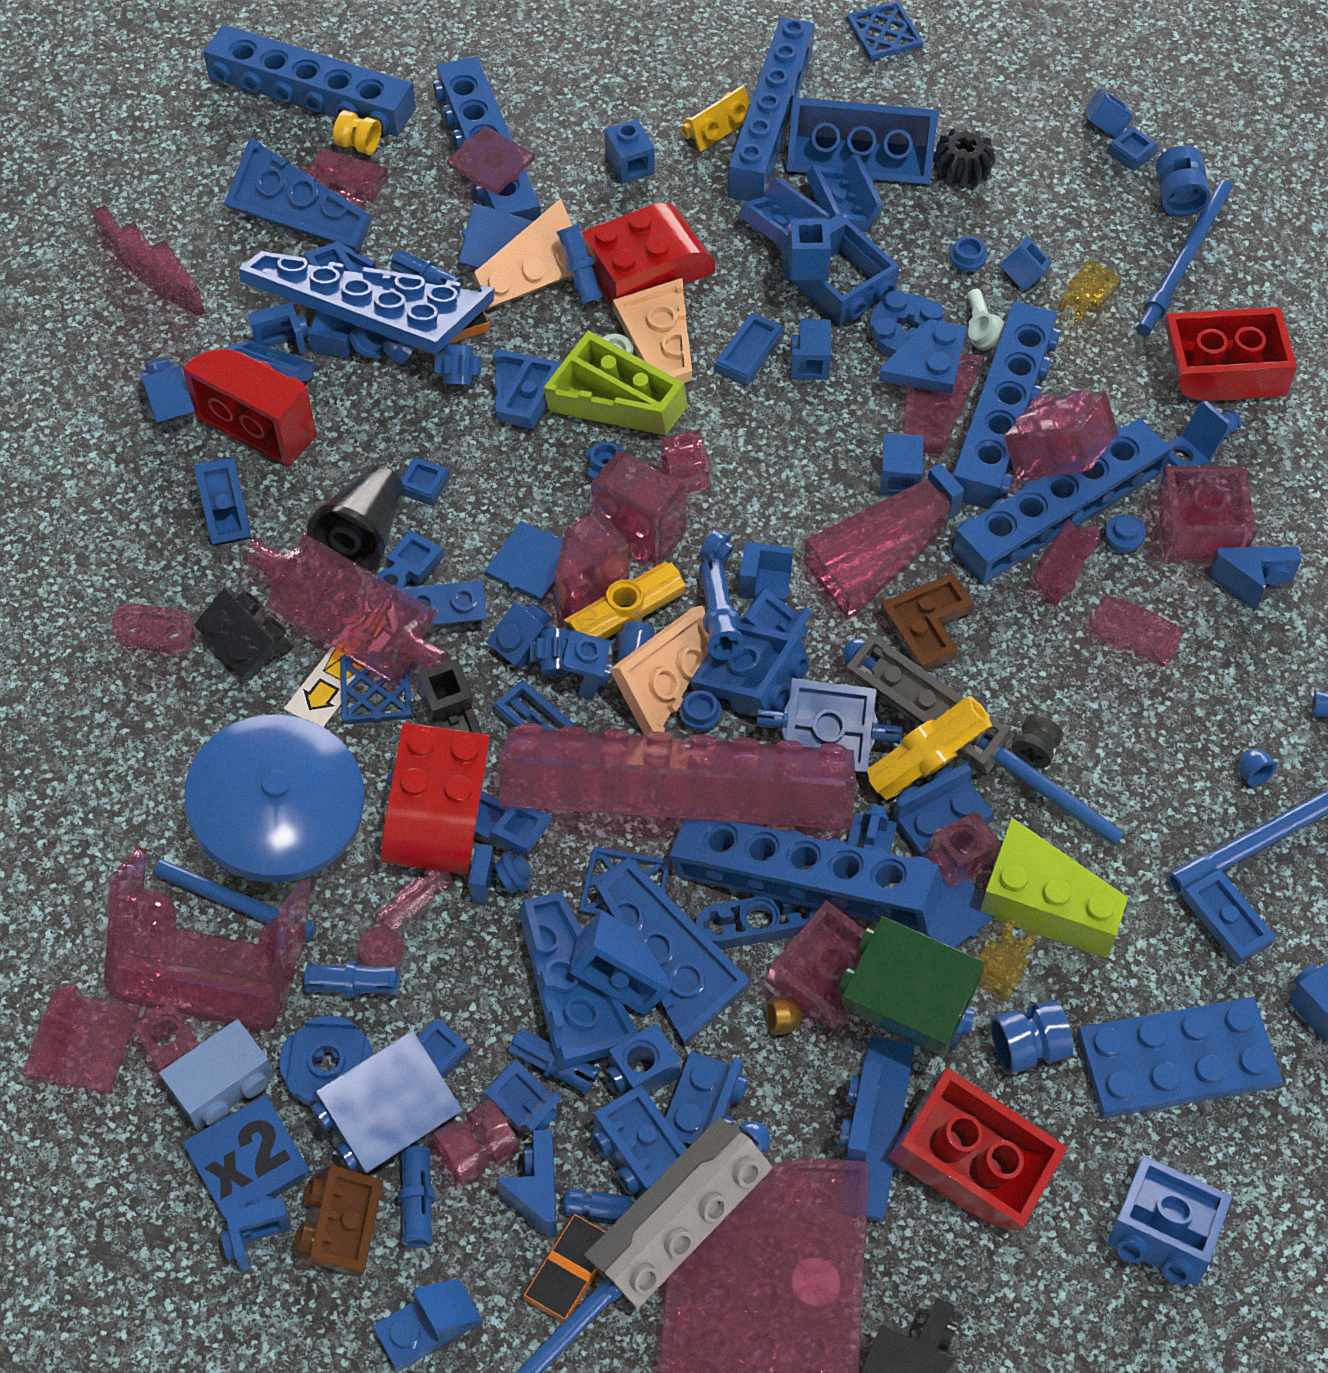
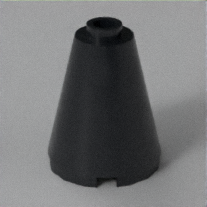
(360, 517)

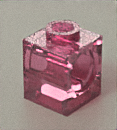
(686, 460)
(971, 836)
(158, 1024)

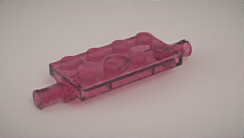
(348, 607)

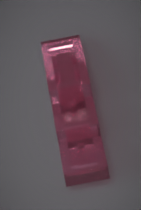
(152, 265)

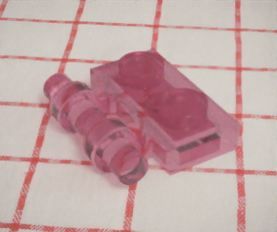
(348, 176)

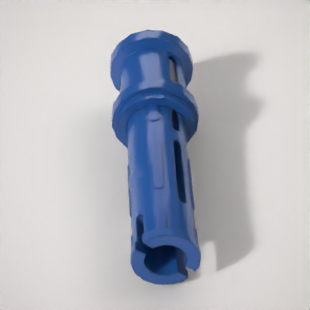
(720, 619)

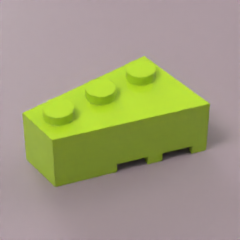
(615, 388)
(1052, 894)

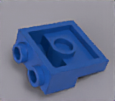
(758, 674)
(1169, 1222)

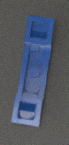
(507, 826)

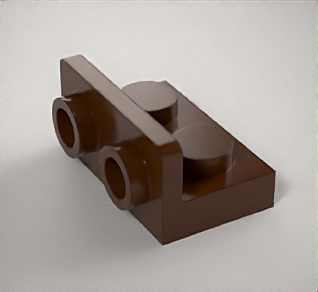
(338, 1220)

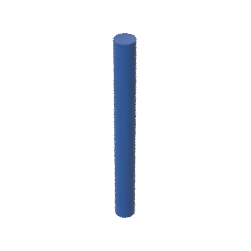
(221, 894)

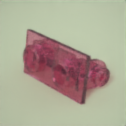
(1065, 560)

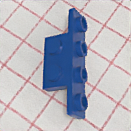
(878, 1115)

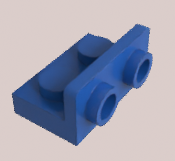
(936, 805)
(704, 1095)
(636, 1140)

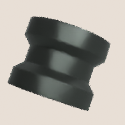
(1037, 741)

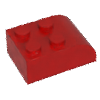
(645, 251)
(1231, 353)
(251, 403)
(435, 798)
(977, 1152)

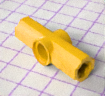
(642, 595)
(929, 747)

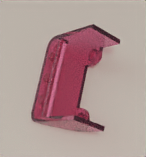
(201, 973)

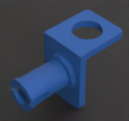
(1204, 435)

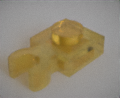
(1089, 286)
(1004, 962)

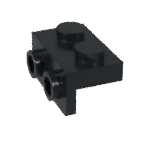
(242, 632)

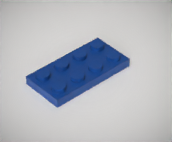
(1178, 1057)

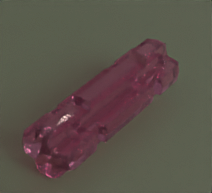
(412, 898)

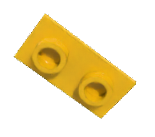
(717, 119)

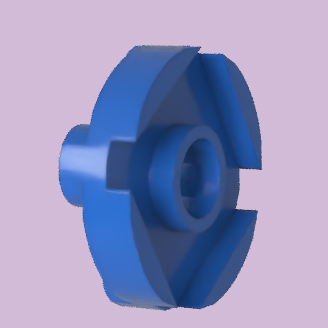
(897, 310)
(310, 1044)

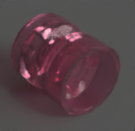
(461, 1150)

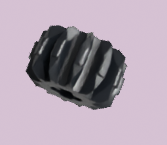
(964, 157)

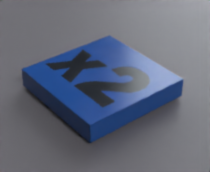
(247, 1156)

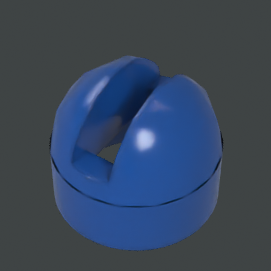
(397, 350)
(1256, 766)

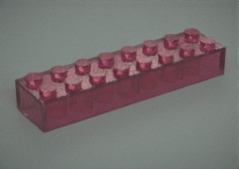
(678, 776)

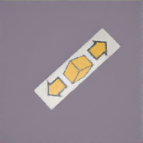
(321, 691)

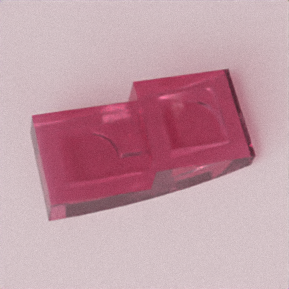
(1129, 624)

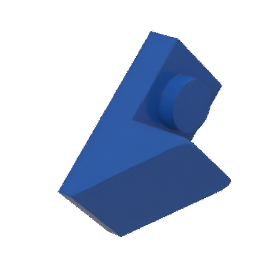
(222, 500)
(1247, 570)
(535, 1194)
(430, 1322)

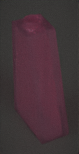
(875, 545)

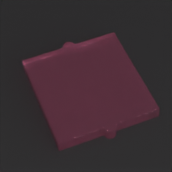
(490, 160)

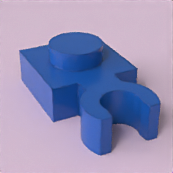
(411, 560)

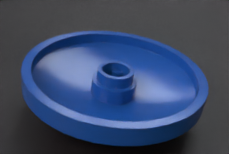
(274, 798)

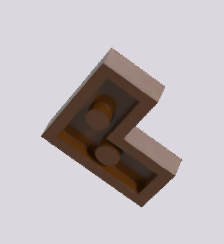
(918, 619)

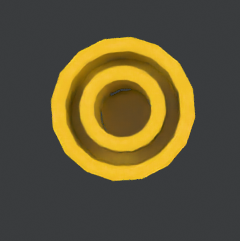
(357, 132)

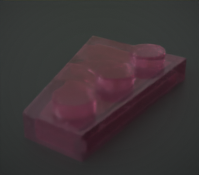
(936, 413)

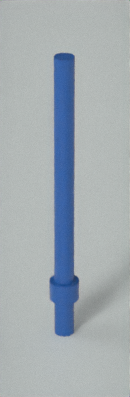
(1160, 301)

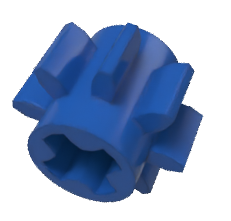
(457, 364)
(550, 651)

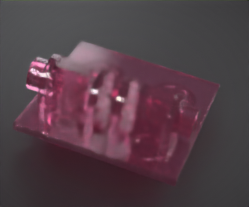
(80, 1040)

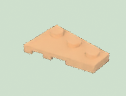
(529, 260)
(658, 327)

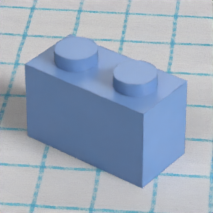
(218, 1075)

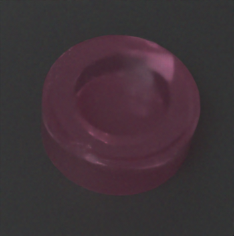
(381, 947)

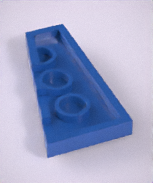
(286, 196)
(699, 972)
(578, 1016)

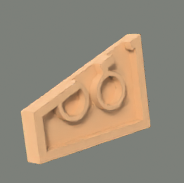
(662, 669)

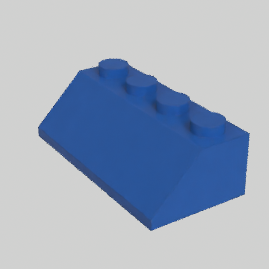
(889, 139)

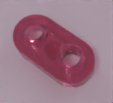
(156, 627)

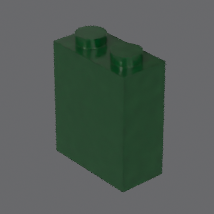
(911, 985)

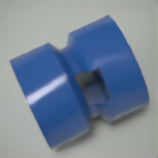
(1182, 181)
(1038, 1034)

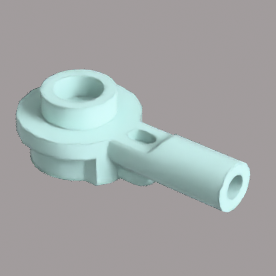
(983, 328)

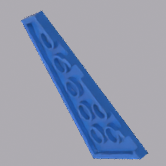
(376, 299)

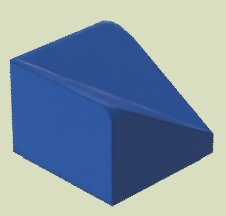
(1108, 113)
(1025, 263)
(330, 335)

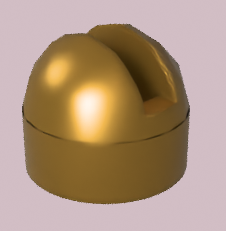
(783, 1015)

